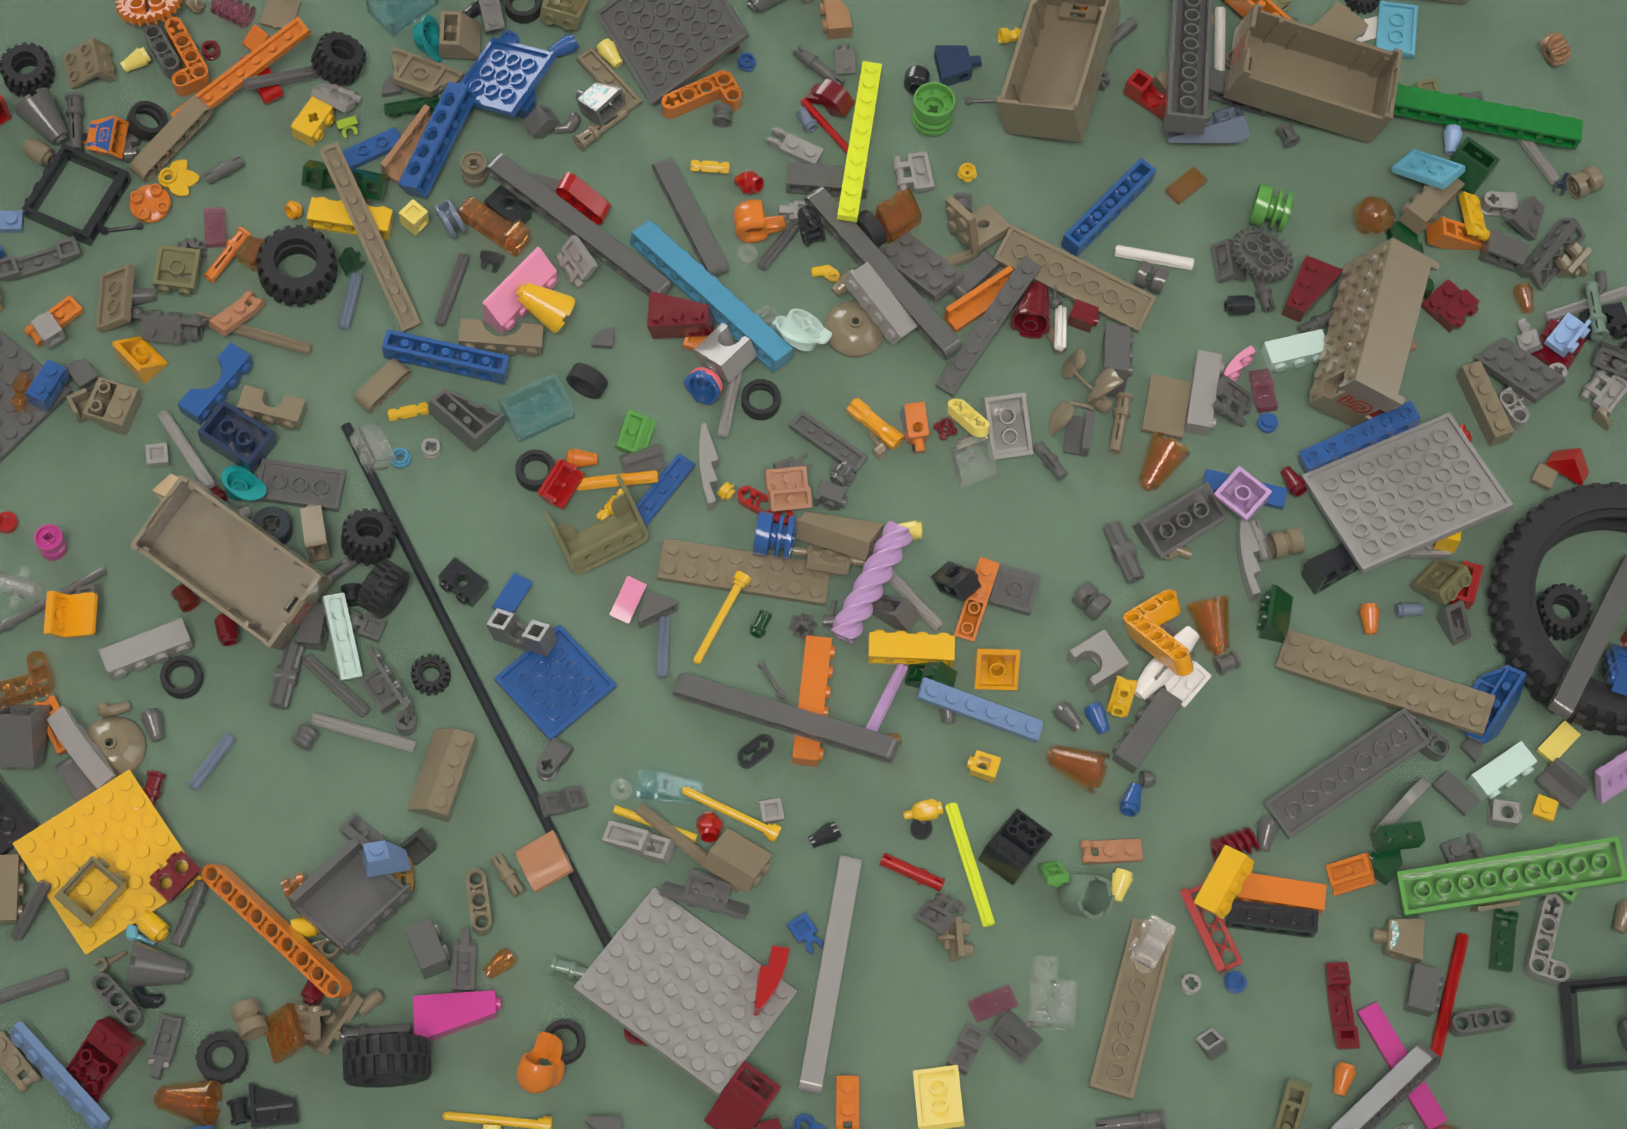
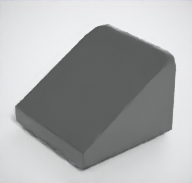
(1212, 1044)

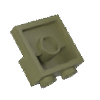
(564, 13)
(177, 270)
(1442, 580)

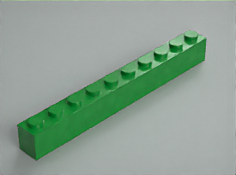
(1488, 117)

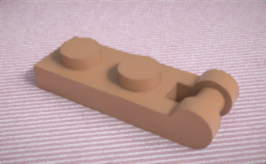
(237, 313)
(1111, 851)

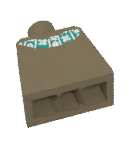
(1402, 939)

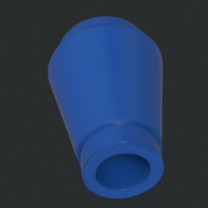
(564, 46)
(1097, 717)
(1131, 800)

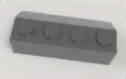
(1180, 521)

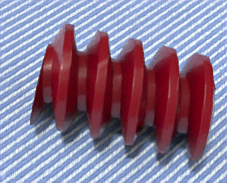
(1239, 841)

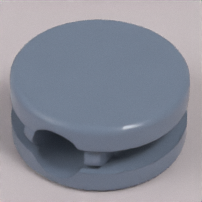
(449, 218)

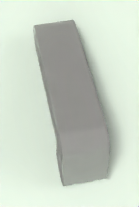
(1517, 402)
(1547, 938)

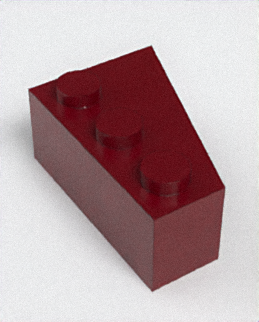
(1311, 284)
(678, 317)

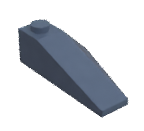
(1224, 127)

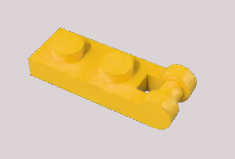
(1473, 216)

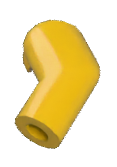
(826, 271)

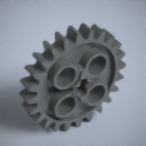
(1262, 254)

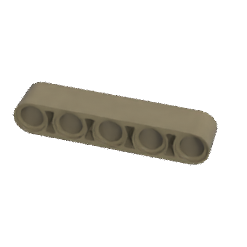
(170, 139)

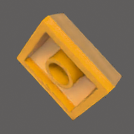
(139, 357)
(996, 669)

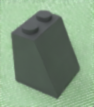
(23, 736)

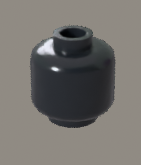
(915, 77)

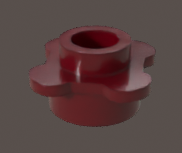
(948, 423)

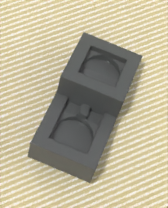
(563, 802)
(966, 1048)

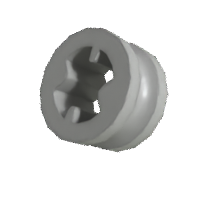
(428, 453)
(1195, 980)

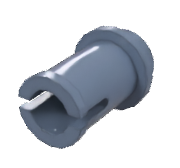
(808, 122)
(1409, 609)

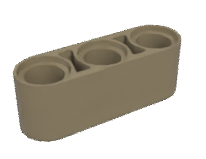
(382, 385)
(479, 912)

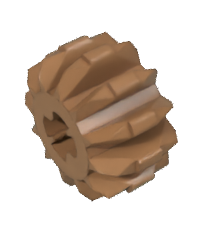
(1555, 49)

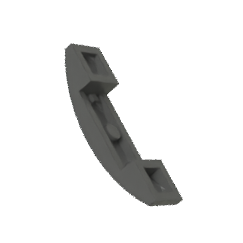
(40, 261)

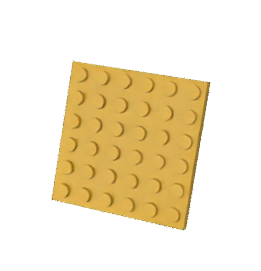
(123, 831)

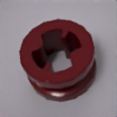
(206, 46)

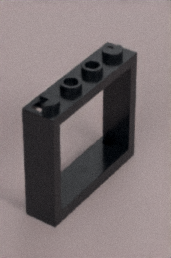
(51, 173)
(1571, 1023)

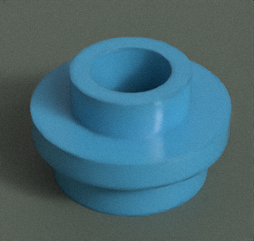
(401, 452)

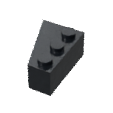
(1328, 568)

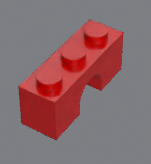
(1141, 90)

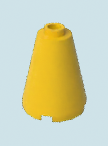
(545, 305)

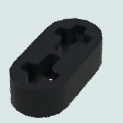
(752, 747)

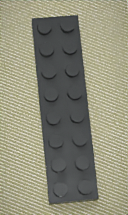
(1346, 773)

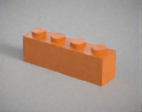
(1283, 892)

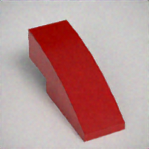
(770, 977)

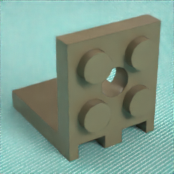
(967, 225)

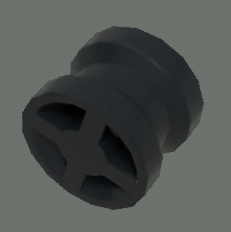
(351, 593)

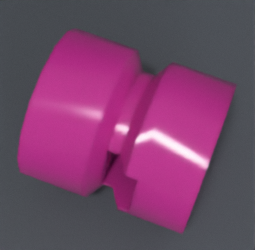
(50, 542)

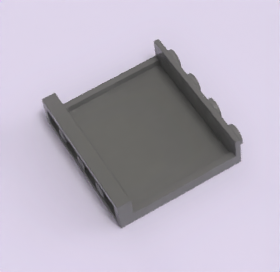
(347, 903)

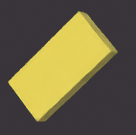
(1558, 742)

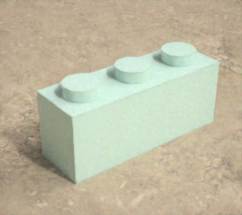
(1293, 350)
(1502, 772)

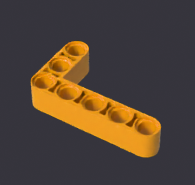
(1144, 628)

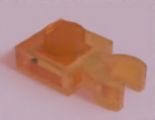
(20, 387)

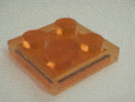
(284, 1033)

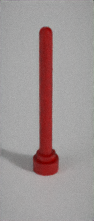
(825, 125)

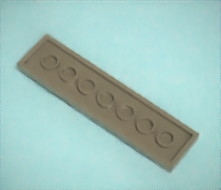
(1078, 278)
(716, 566)
(1128, 1021)

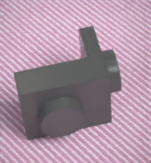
(844, 60)

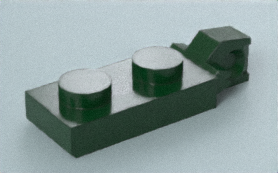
(412, 105)

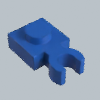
(804, 930)

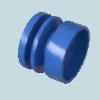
(774, 535)

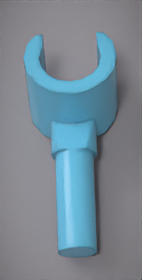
(132, 934)

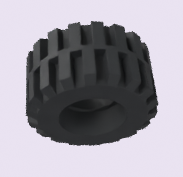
(21, 57)
(338, 58)
(372, 524)
(383, 588)
(1573, 602)

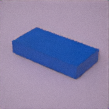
(513, 593)

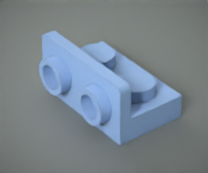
(1566, 335)

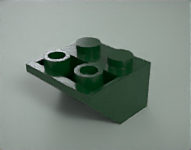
(1478, 164)
(1275, 615)

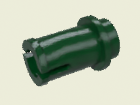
(760, 624)

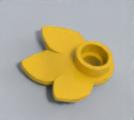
(180, 177)

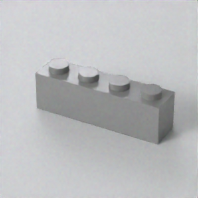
(880, 303)
(1203, 392)
(146, 649)

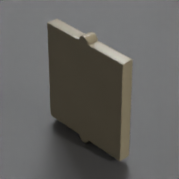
(279, 13)

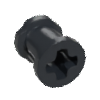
(238, 1111)

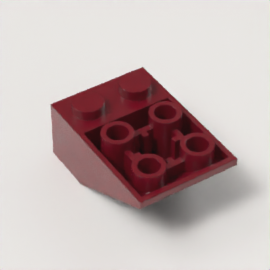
(103, 1057)
(743, 1100)

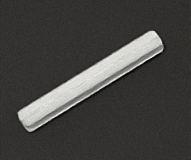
(1219, 38)
(1154, 257)

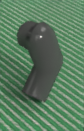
(570, 124)
(1601, 281)

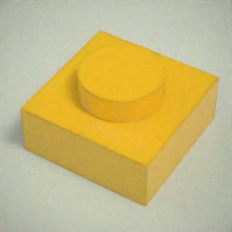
(1544, 808)

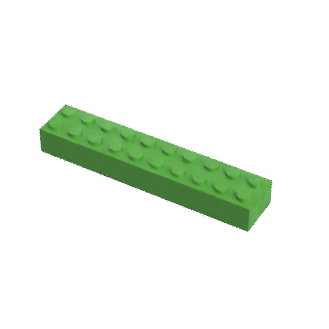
(1511, 877)

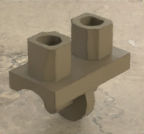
(1576, 264)
(954, 941)

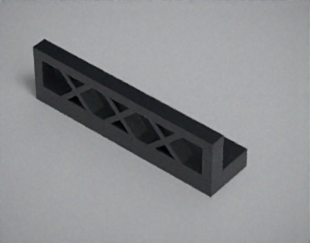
(1273, 919)

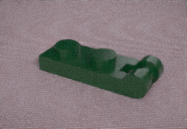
(1503, 941)

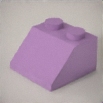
(1243, 494)

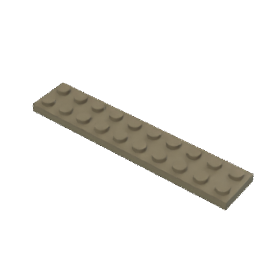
(1385, 682)

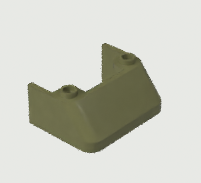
(604, 539)

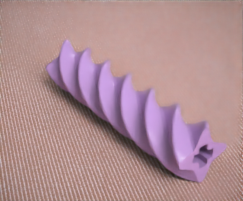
(869, 584)

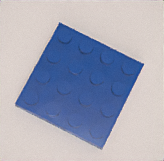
(506, 75)
(556, 687)

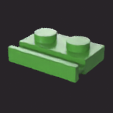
(634, 432)

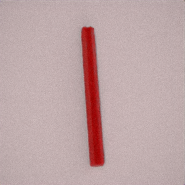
(1449, 993)

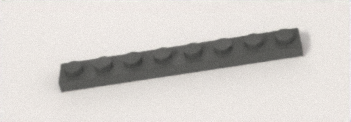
(988, 326)

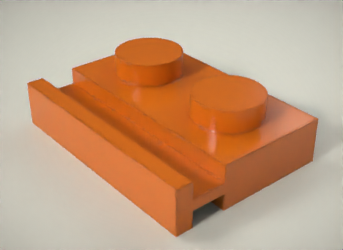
(1351, 874)

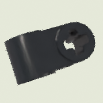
(810, 229)

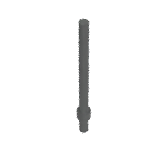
(8, 623)

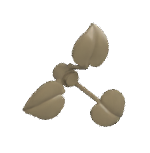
(1104, 384)

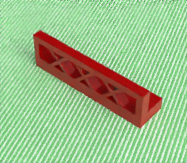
(1207, 937)

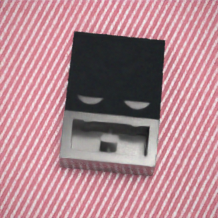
(1014, 846)

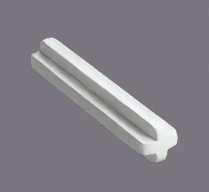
(1060, 339)

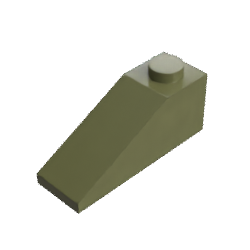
(1293, 1104)

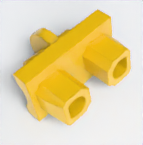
(1122, 696)

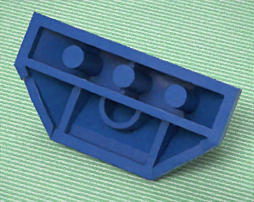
(1507, 687)

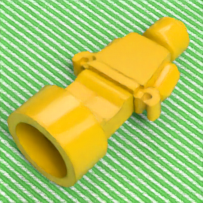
(1006, 36)

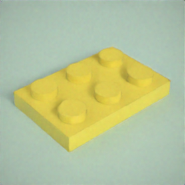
(938, 1098)

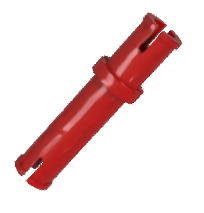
(912, 872)

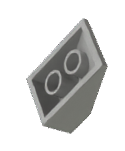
(1008, 424)

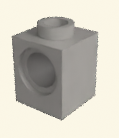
(48, 329)
(1496, 818)

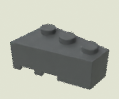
(1117, 353)

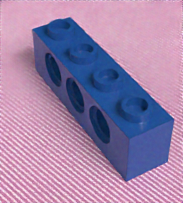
(1616, 668)

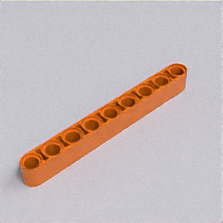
(285, 931)

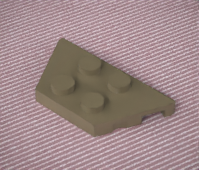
(421, 73)

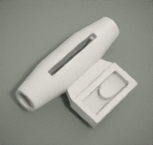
(1183, 687)

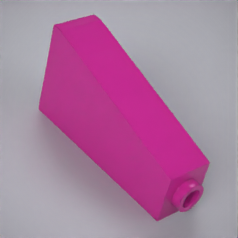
(451, 1012)

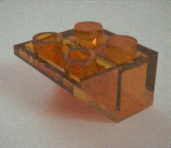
(899, 214)

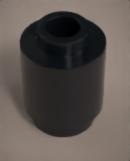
(1239, 305)

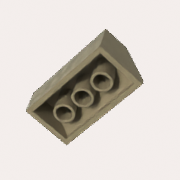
(442, 773)

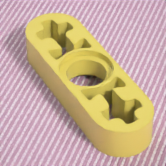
(968, 417)

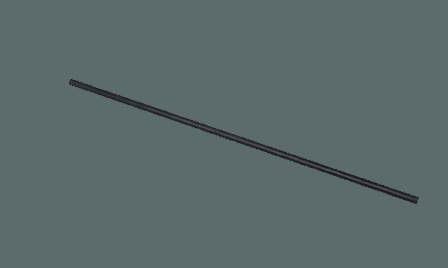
(479, 690)

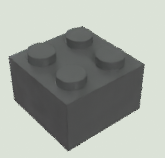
(426, 946)

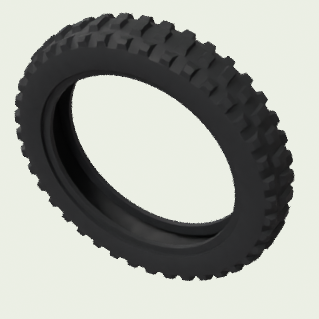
(1514, 598)

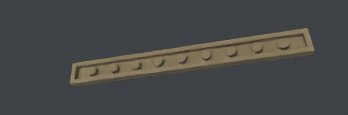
(370, 237)

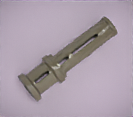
(594, 134)
(1120, 414)

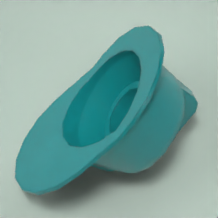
(426, 37)
(242, 484)

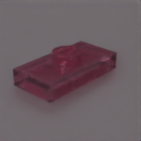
(215, 227)

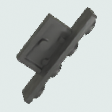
(165, 327)
(381, 687)
(706, 892)

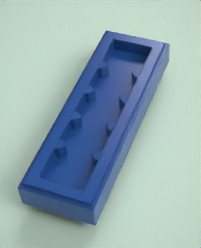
(371, 148)

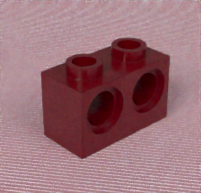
(180, 881)

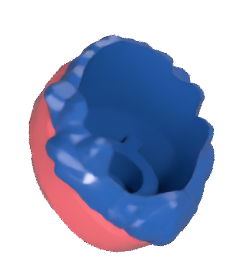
(704, 385)

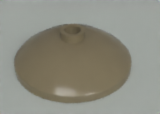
(849, 338)
(128, 745)

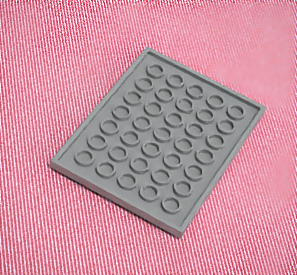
(1406, 492)
(682, 991)

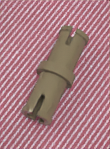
(507, 875)

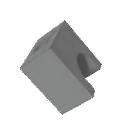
(722, 355)
(1104, 654)

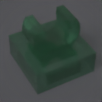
(350, 261)

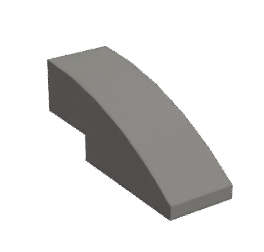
(639, 842)

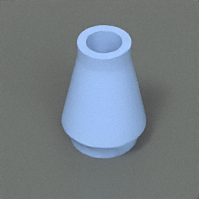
(1452, 137)

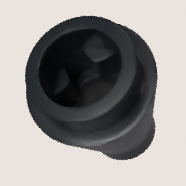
(826, 834)

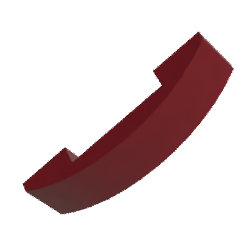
(1340, 1006)

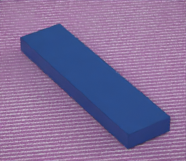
(666, 486)
(1276, 499)

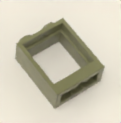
(101, 865)

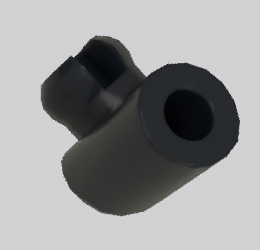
(146, 1000)

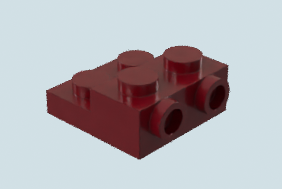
(1450, 305)
(1549, 356)

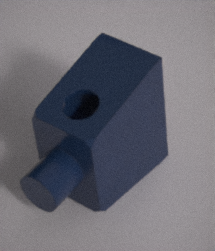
(954, 63)

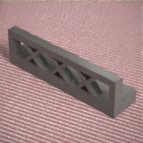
(1550, 247)

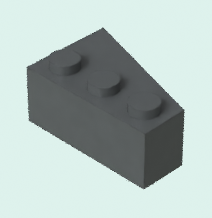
(465, 419)

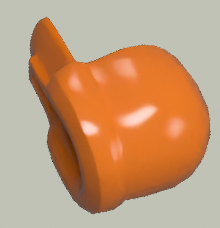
(751, 223)
(538, 1078)

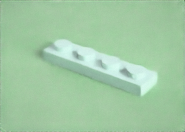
(342, 637)

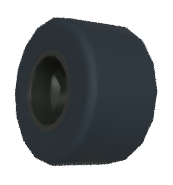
(275, 519)

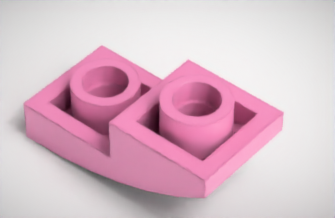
(1239, 362)
(628, 599)

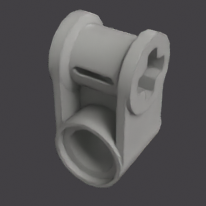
(1501, 204)

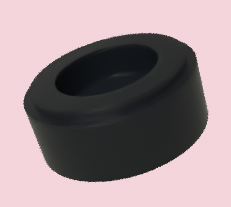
(921, 830)

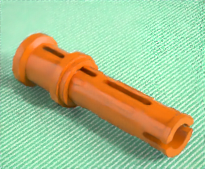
(227, 255)

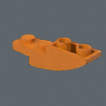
(976, 603)

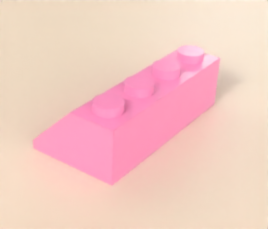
(501, 306)

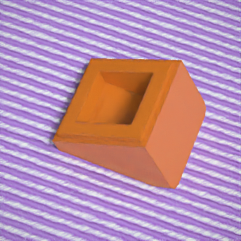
(255, 38)

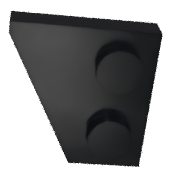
(271, 1108)

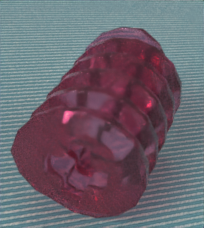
(233, 11)

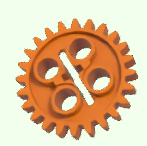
(137, 10)

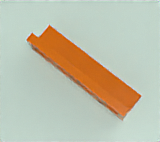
(975, 302)

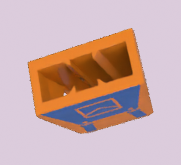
(107, 136)
(913, 418)

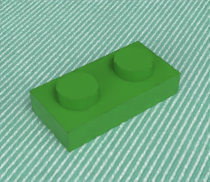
(1053, 873)

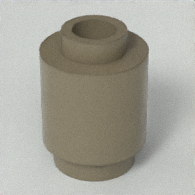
(38, 152)

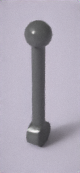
(968, 100)
(780, 693)

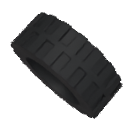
(216, 1040)

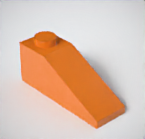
(1451, 235)

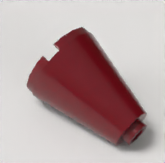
(1033, 312)

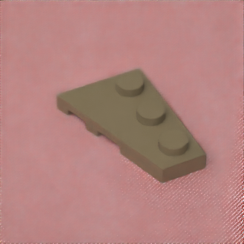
(332, 1023)

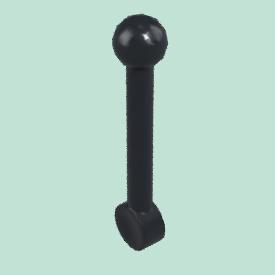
(104, 230)

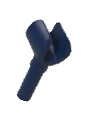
(1561, 184)

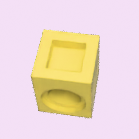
(414, 217)

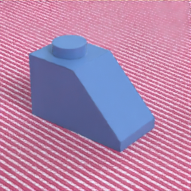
(384, 858)

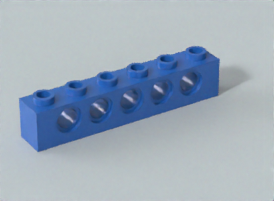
(437, 139)
(1108, 207)
(446, 356)
(1359, 437)

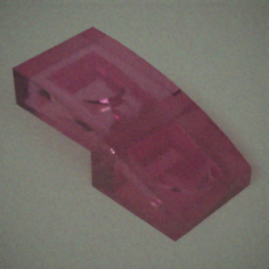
(1262, 389)
(993, 1004)

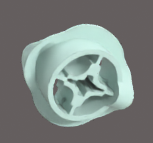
(801, 329)

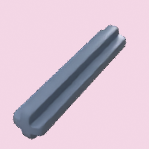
(350, 301)
(663, 647)
(211, 761)

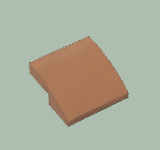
(788, 488)
(544, 861)

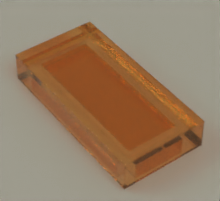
(1186, 185)

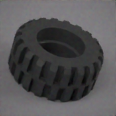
(291, 242)
(386, 1060)

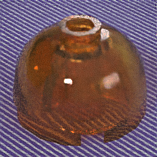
(1373, 215)

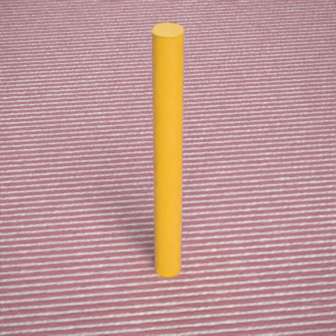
(633, 816)

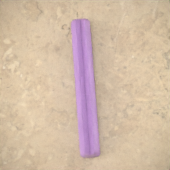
(887, 697)

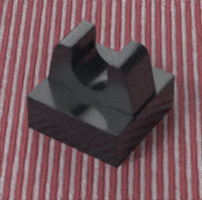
(491, 257)

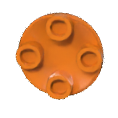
(150, 203)

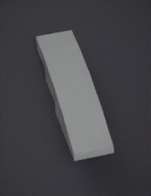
(707, 463)
(1247, 553)
(80, 747)

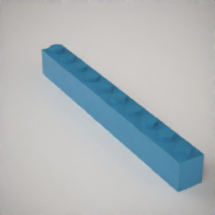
(706, 289)

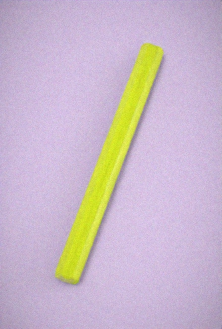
(969, 865)

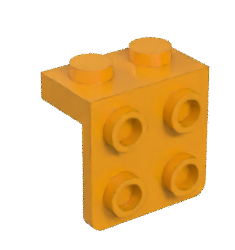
(70, 614)

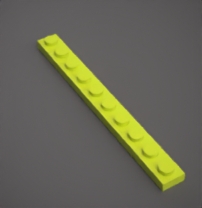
(859, 142)

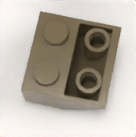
(459, 36)
(113, 405)

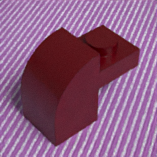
(832, 96)

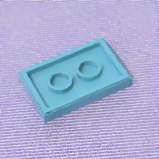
(1397, 27)
(1428, 169)

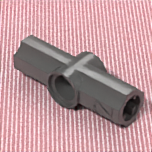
(1123, 552)
(286, 676)

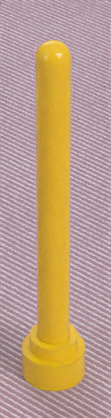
(740, 581)
(770, 831)
(542, 1123)

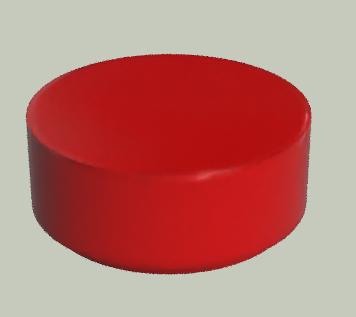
(8, 522)

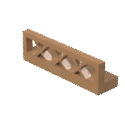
(399, 156)

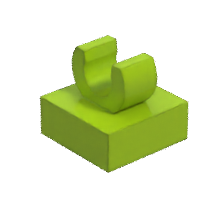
(345, 124)

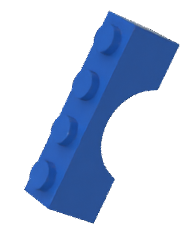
(201, 403)

